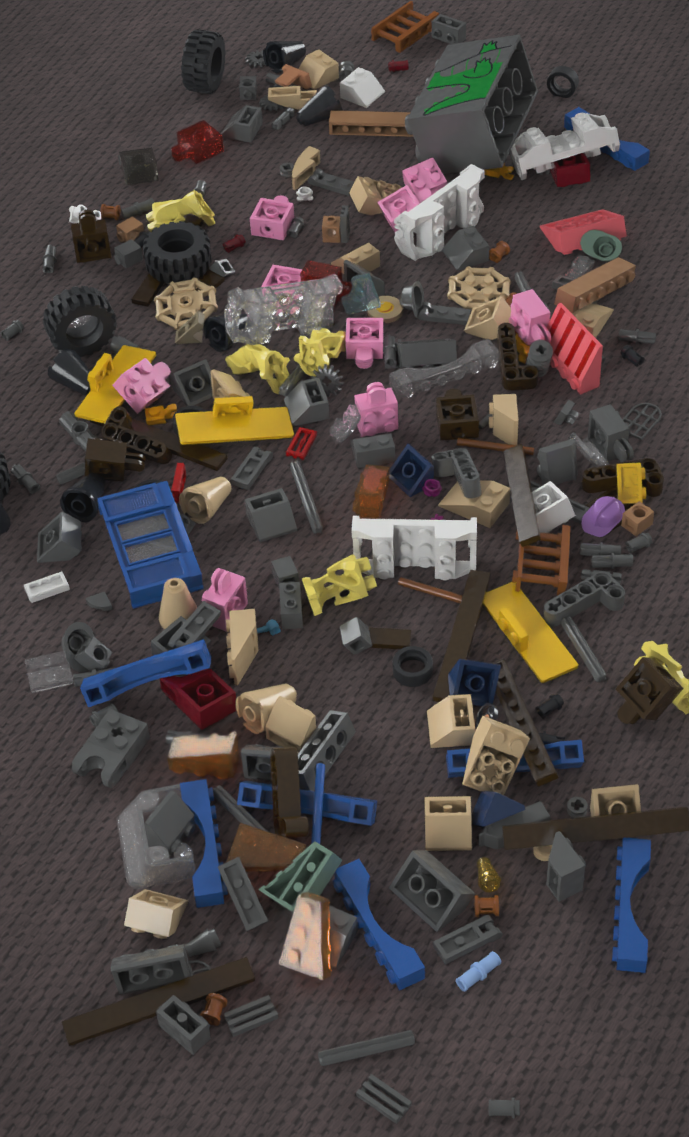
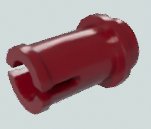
(398, 65)
(234, 243)

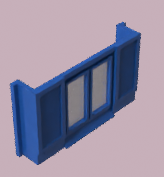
(149, 541)

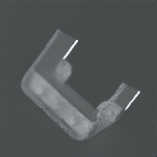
(144, 864)

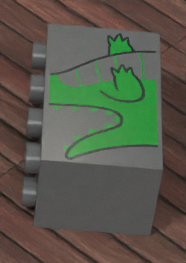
(473, 104)

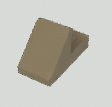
(191, 330)

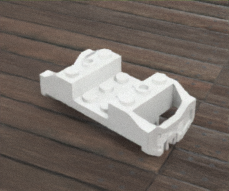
(538, 151)
(450, 206)
(416, 544)

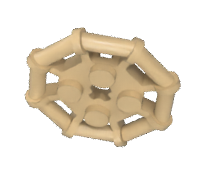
(471, 283)
(183, 292)

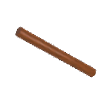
(490, 445)
(430, 590)

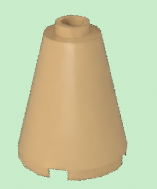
(203, 498)
(175, 602)
(258, 704)

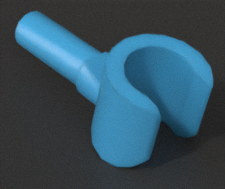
(271, 626)

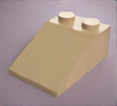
(593, 317)
(485, 508)

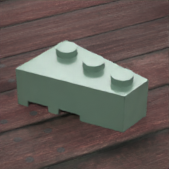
(307, 873)

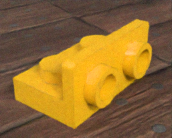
(630, 483)

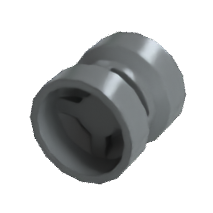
(345, 69)

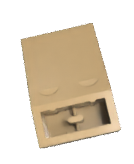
(368, 192)
(242, 641)
(494, 756)

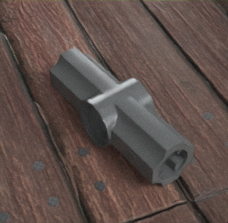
(77, 429)

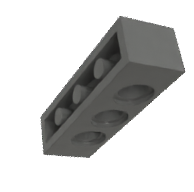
(324, 746)

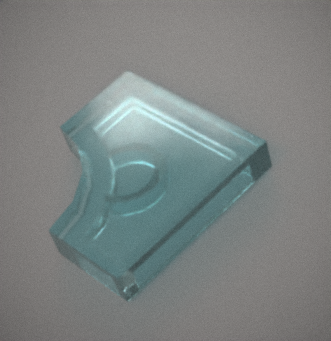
(362, 296)

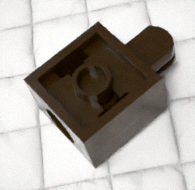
(90, 238)
(457, 416)
(111, 459)
(646, 691)

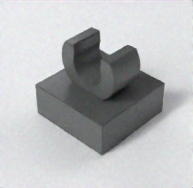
(567, 414)

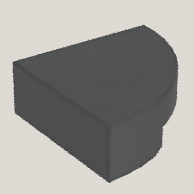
(99, 601)

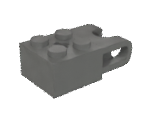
(112, 747)

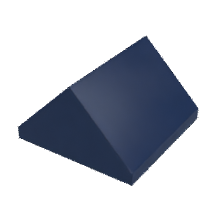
(411, 471)
(475, 679)
(493, 807)

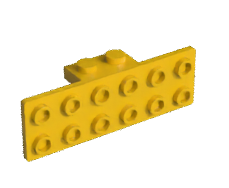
(102, 394)
(234, 421)
(529, 633)

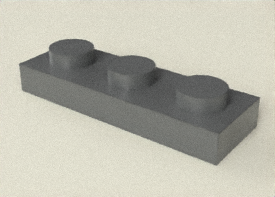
(243, 894)

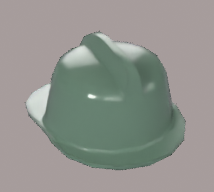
(601, 245)

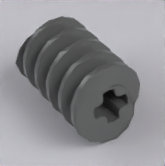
(540, 356)

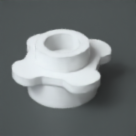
(304, 194)

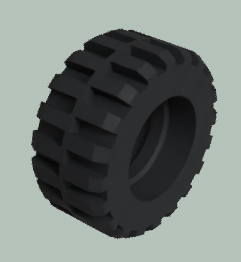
(203, 61)
(177, 252)
(72, 305)

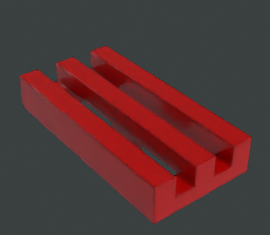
(297, 453)
(179, 481)

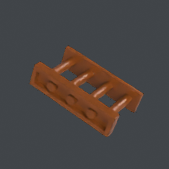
(408, 36)
(561, 567)

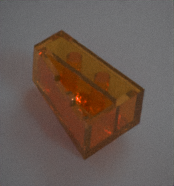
(371, 492)
(205, 756)
(263, 850)
(308, 937)

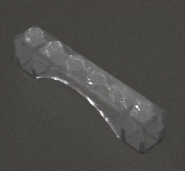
(412, 381)

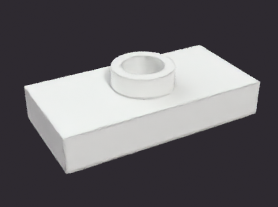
(46, 587)

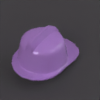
(603, 516)

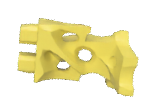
(175, 210)
(319, 349)
(257, 357)
(350, 580)
(660, 653)

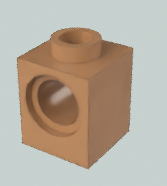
(129, 229)
(331, 229)
(637, 518)

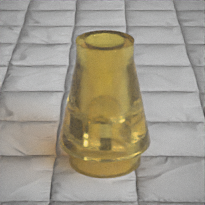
(487, 876)

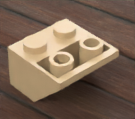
(451, 722)
(290, 724)
(448, 823)

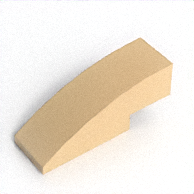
(290, 96)
(305, 166)

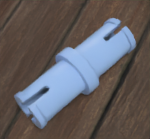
(478, 971)

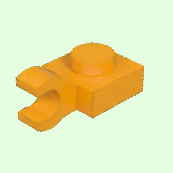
(504, 171)
(522, 348)
(158, 414)

